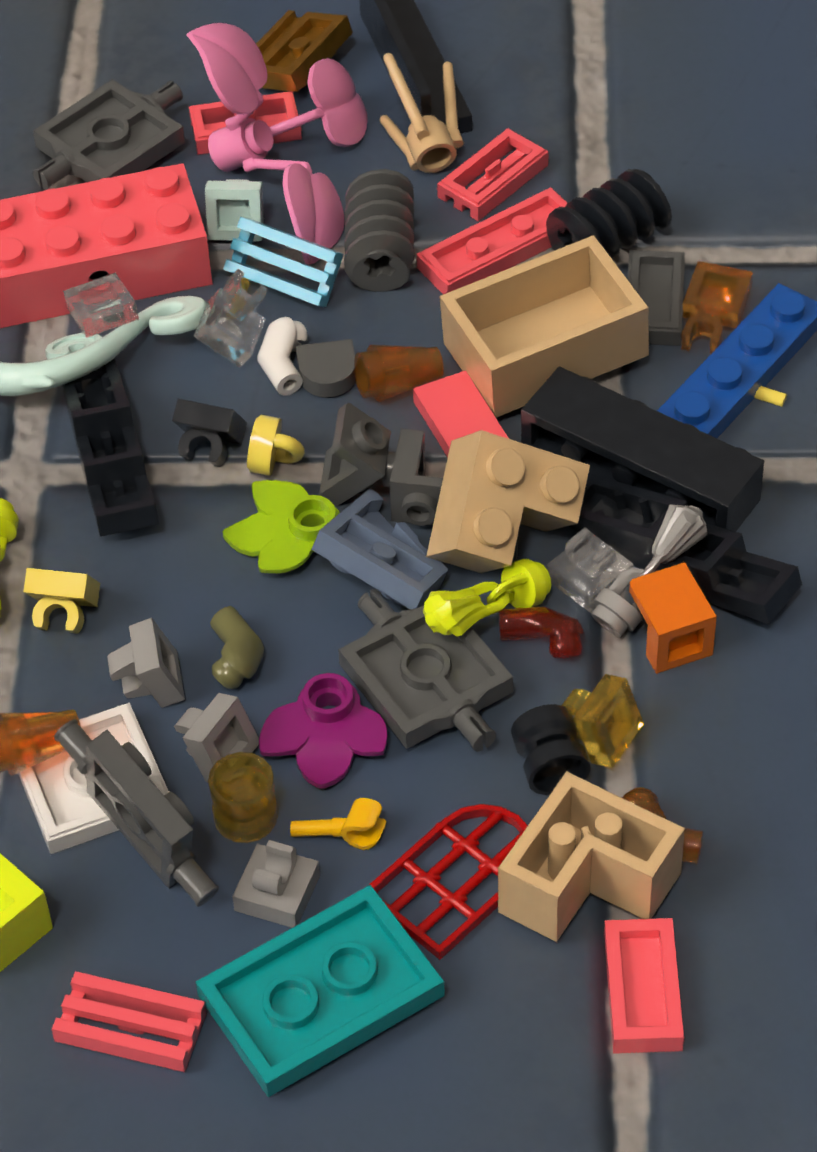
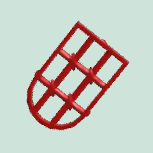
(430, 879)

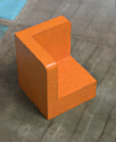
(677, 617)

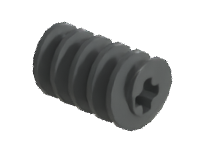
(379, 230)

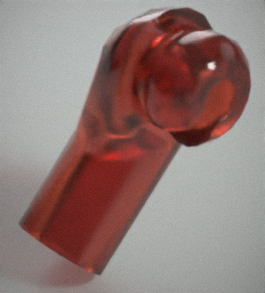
(543, 623)

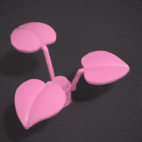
(237, 75)

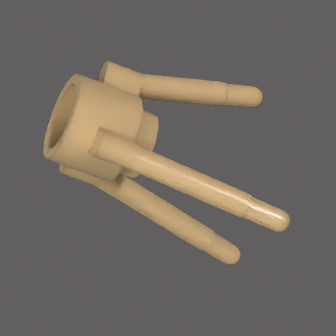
(429, 142)

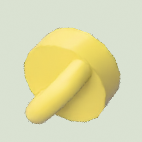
(270, 445)

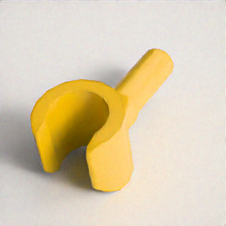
(360, 828)

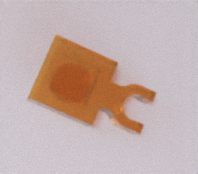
(714, 300)

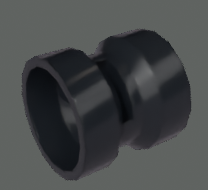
(549, 745)

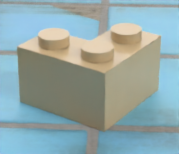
(493, 489)
(583, 846)

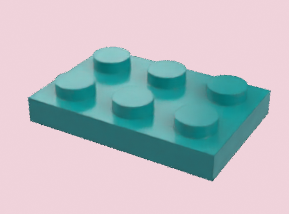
(320, 990)

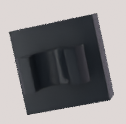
(210, 424)

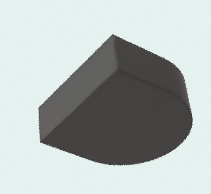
(327, 367)

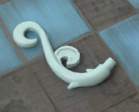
(78, 356)

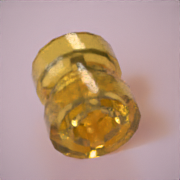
(243, 797)

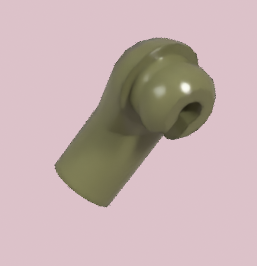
(241, 650)

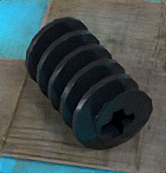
(613, 213)

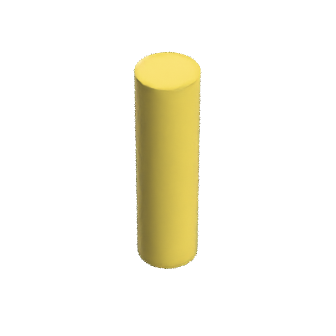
(771, 396)

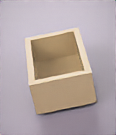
(542, 315)

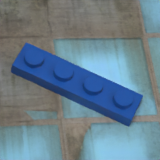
(744, 362)

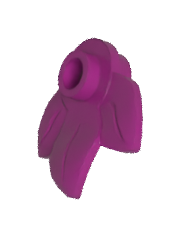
(324, 737)

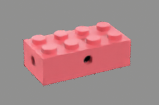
(126, 225)

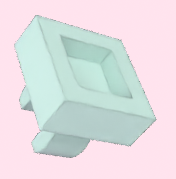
(228, 202)

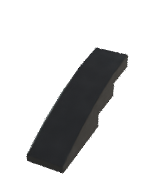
(110, 452)
(722, 567)

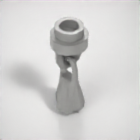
(679, 532)

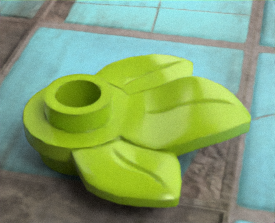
(282, 528)

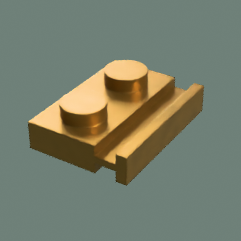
(297, 44)

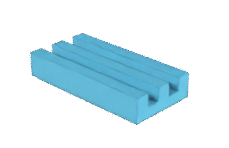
(243, 248)

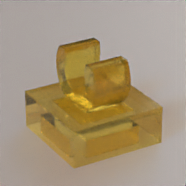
(605, 719)

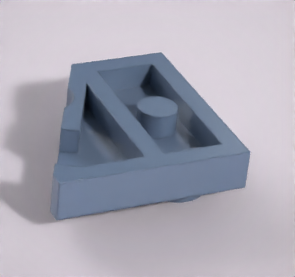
(383, 556)

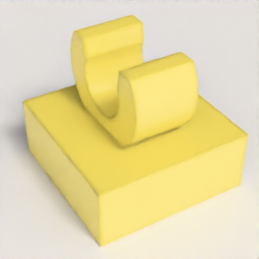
(59, 590)

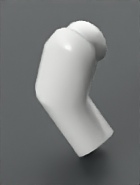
(275, 351)

